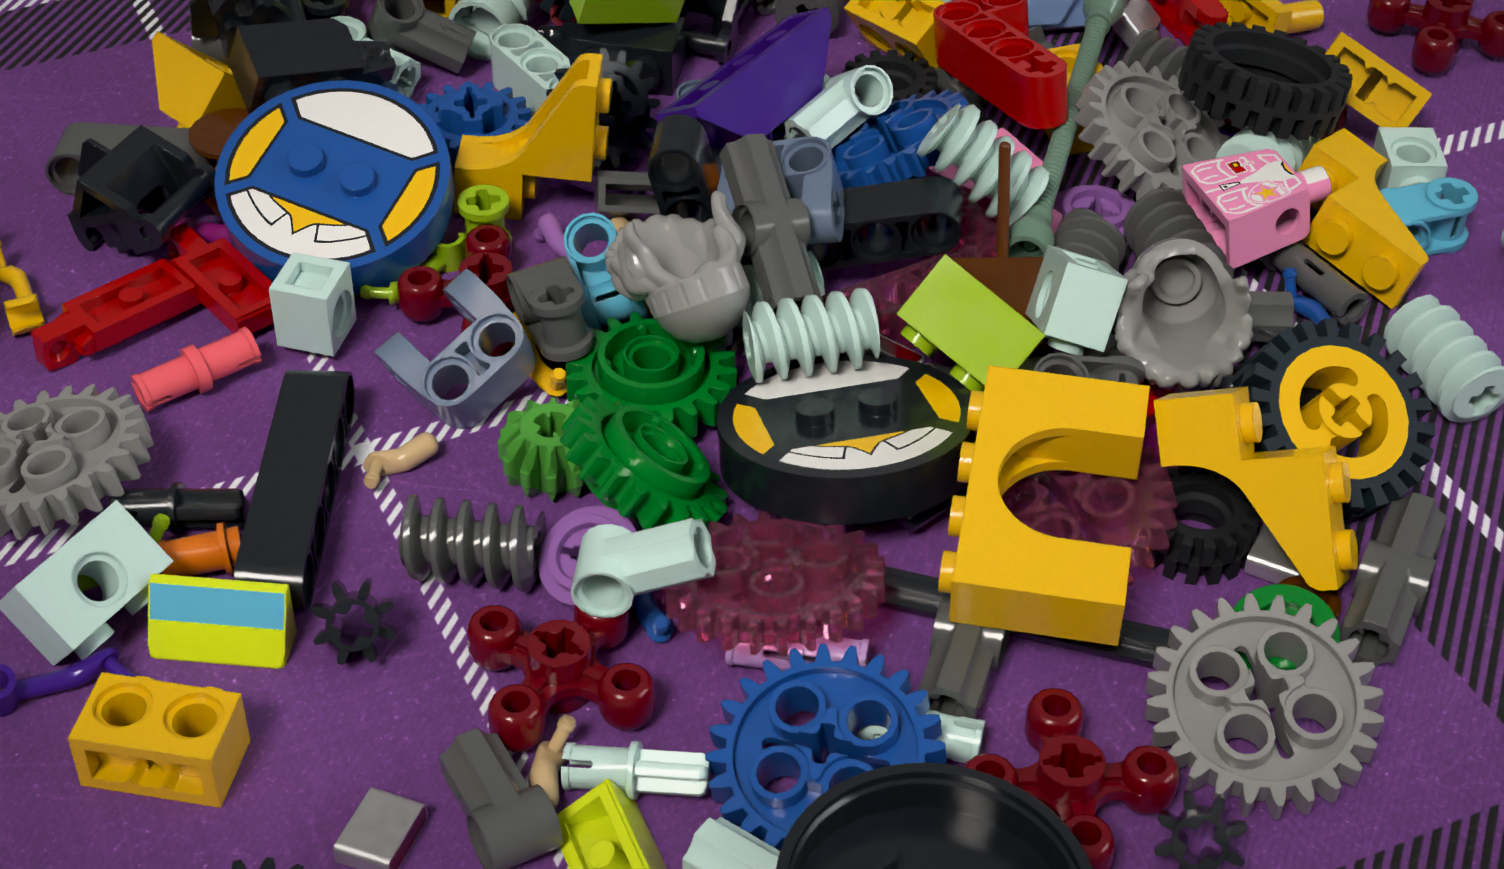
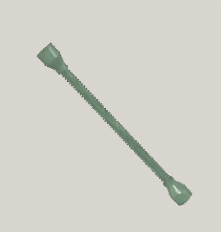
(1033, 231)

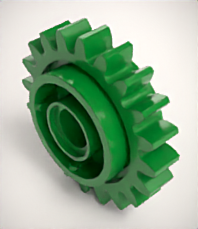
(655, 372)
(641, 464)

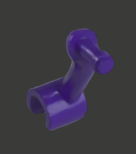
(57, 681)

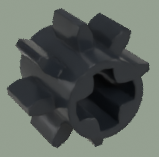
(336, 626)
(1192, 818)

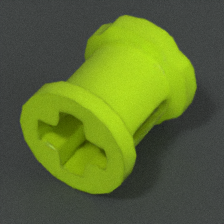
(483, 206)

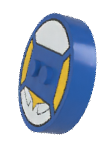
(337, 178)

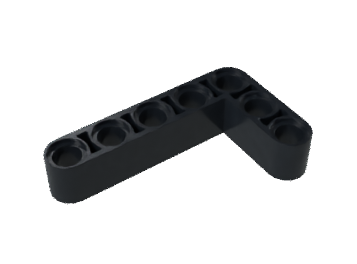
(879, 222)

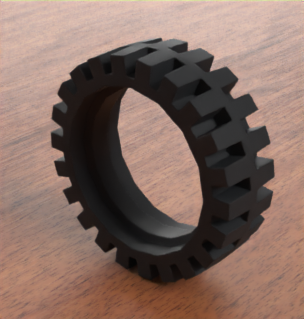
(1264, 80)

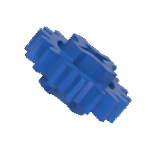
(475, 113)

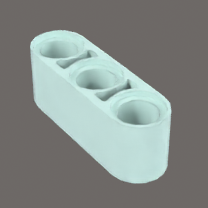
(524, 63)

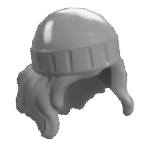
(684, 271)
(1183, 316)

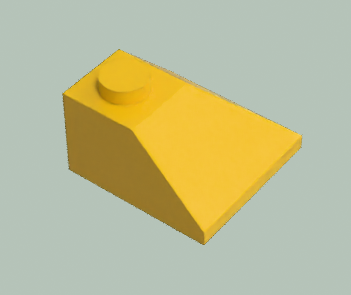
(191, 82)

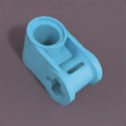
(1434, 218)
(601, 297)

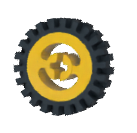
(1358, 399)

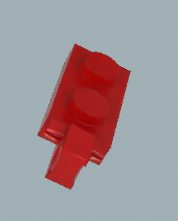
(224, 278)
(114, 313)

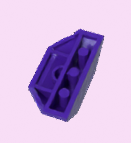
(761, 82)

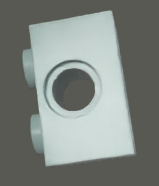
(1075, 300)
(55, 611)

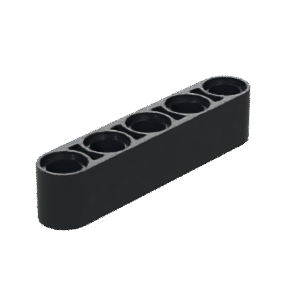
(297, 483)

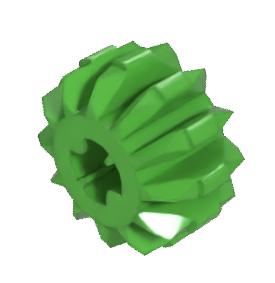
(534, 453)

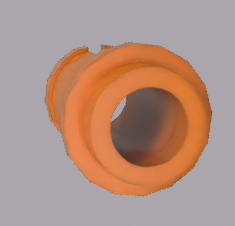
(203, 552)

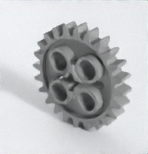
(1144, 127)
(67, 456)
(1320, 688)

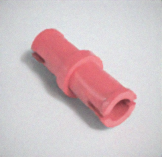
(195, 369)

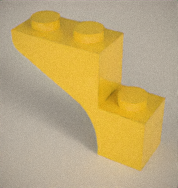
(555, 143)
(1357, 224)
(1291, 489)

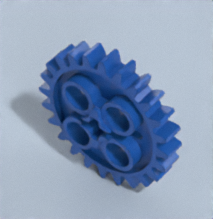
(888, 143)
(844, 701)

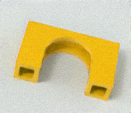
(1006, 570)

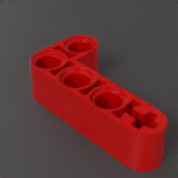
(992, 54)

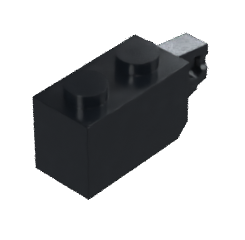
(654, 44)
(300, 53)

